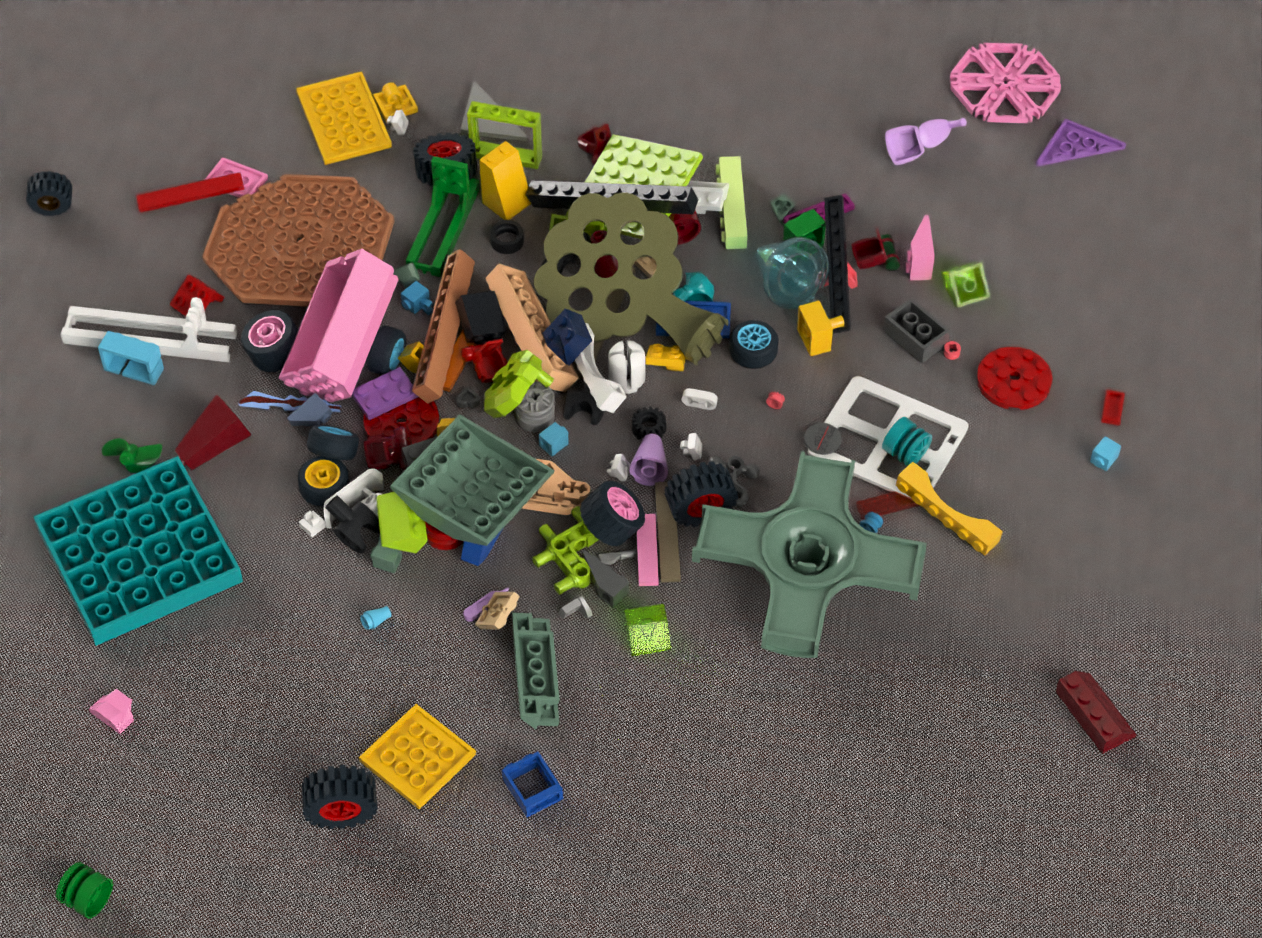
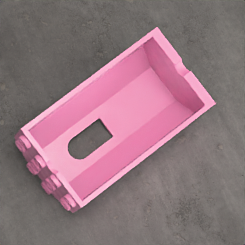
(339, 326)

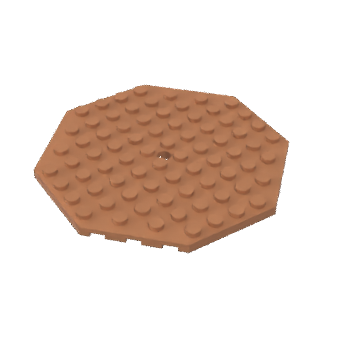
(256, 237)

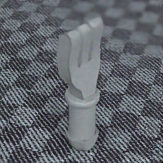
(610, 558)

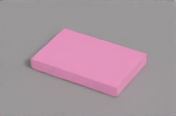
(251, 178)

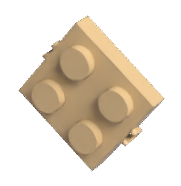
(498, 610)

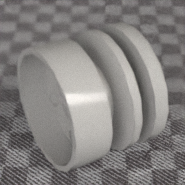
(536, 409)

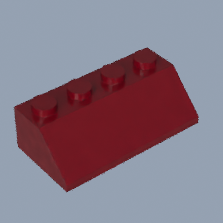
(1094, 711)

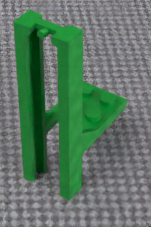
(448, 178)

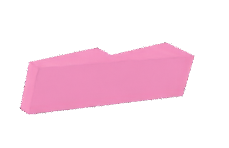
(647, 552)

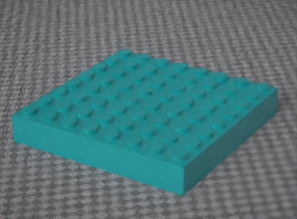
(137, 550)

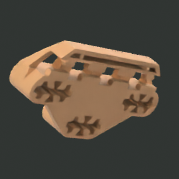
(559, 493)

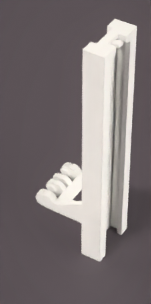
(193, 325)

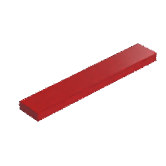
(190, 192)

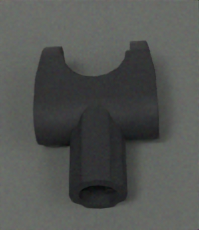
(582, 400)
(352, 521)

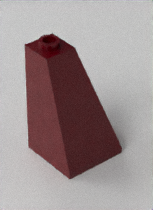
(211, 434)

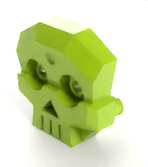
(513, 383)

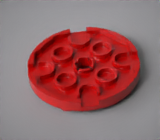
(1001, 390)
(420, 419)

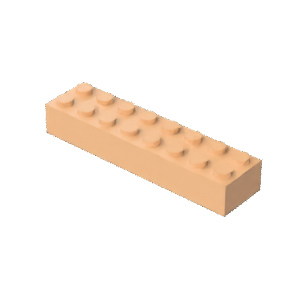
(528, 322)

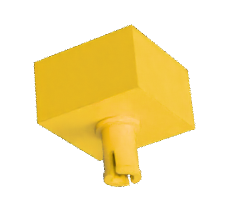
(816, 328)

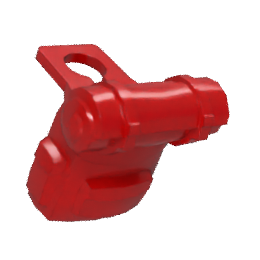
(487, 359)

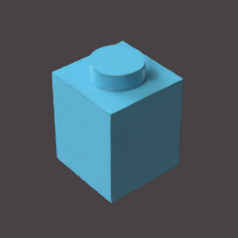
(553, 439)
(1105, 453)

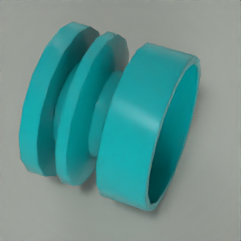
(906, 441)

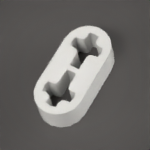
(699, 399)

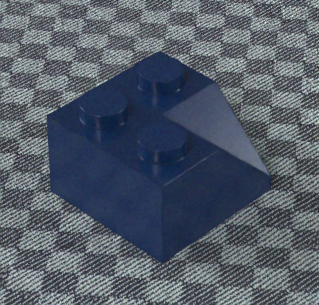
(567, 336)

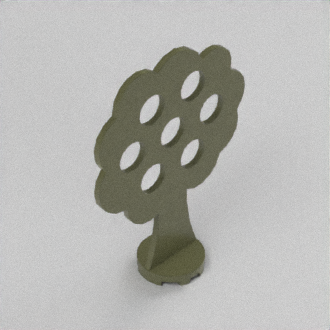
(688, 325)

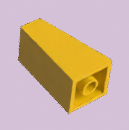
(503, 181)

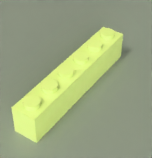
(733, 207)

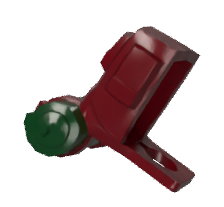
(875, 252)

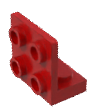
(192, 288)

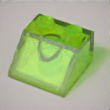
(966, 283)
(647, 629)

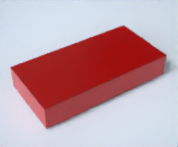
(1112, 407)

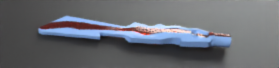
(291, 403)

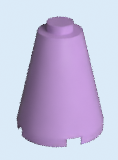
(649, 461)

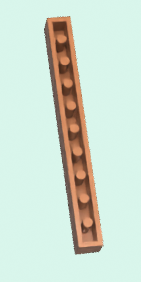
(443, 327)

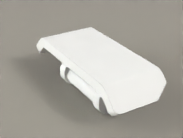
(356, 490)

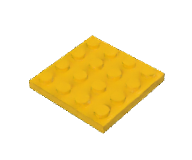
(417, 756)

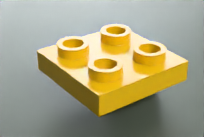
(393, 99)
(666, 356)

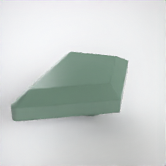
(782, 206)
(406, 274)

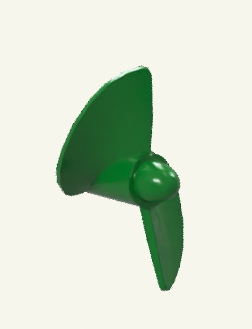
(131, 456)

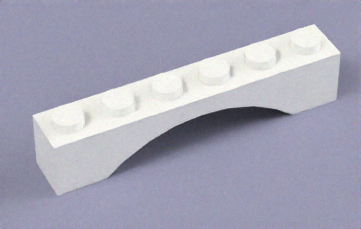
(605, 392)

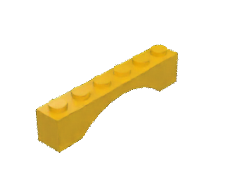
(977, 532)

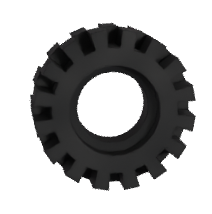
(648, 415)

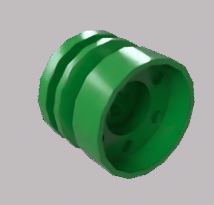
(84, 890)

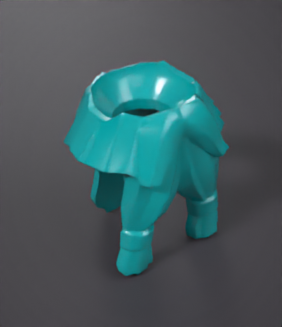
(696, 288)

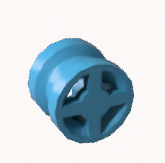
(872, 522)

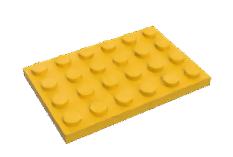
(343, 118)

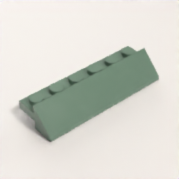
(535, 670)

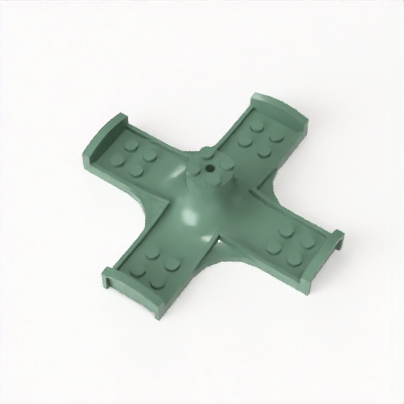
(809, 553)

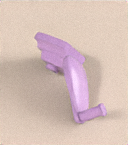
(907, 142)

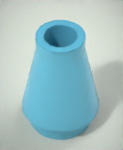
(375, 617)

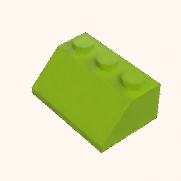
(399, 524)

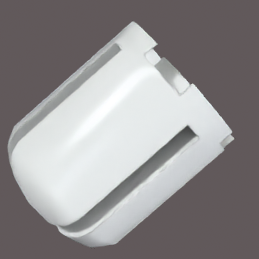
(634, 366)

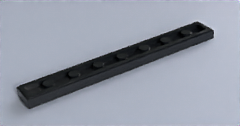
(837, 260)

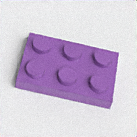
(384, 393)

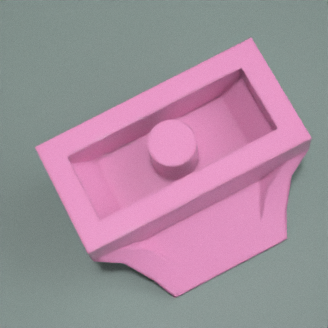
(114, 710)

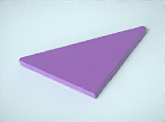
(1075, 142)

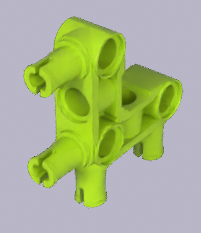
(567, 558)

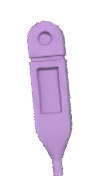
(473, 612)

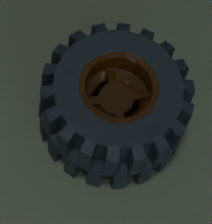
(49, 193)

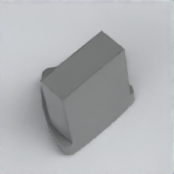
(577, 604)

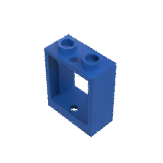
(540, 800)

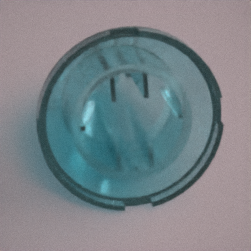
(792, 271)

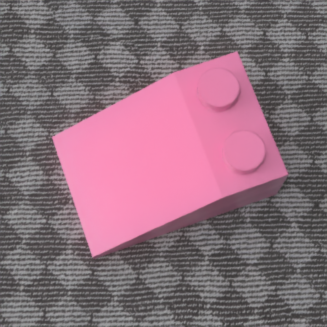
(921, 254)

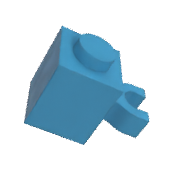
(416, 298)

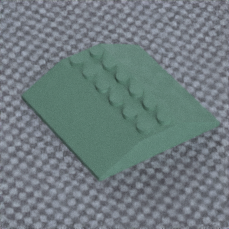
(470, 482)

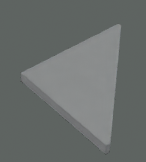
(488, 127)

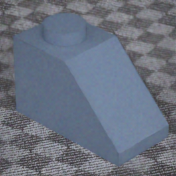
(311, 412)

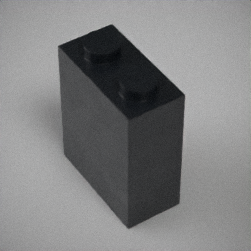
(481, 317)

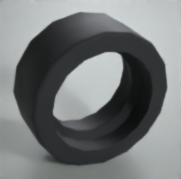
(506, 247)

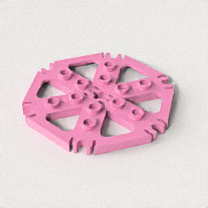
(1016, 80)

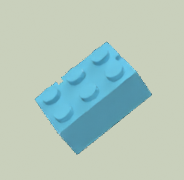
(144, 357)

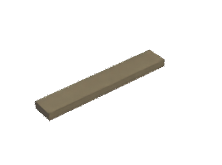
(667, 537)

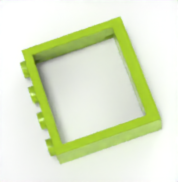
(510, 116)

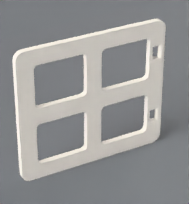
(907, 406)

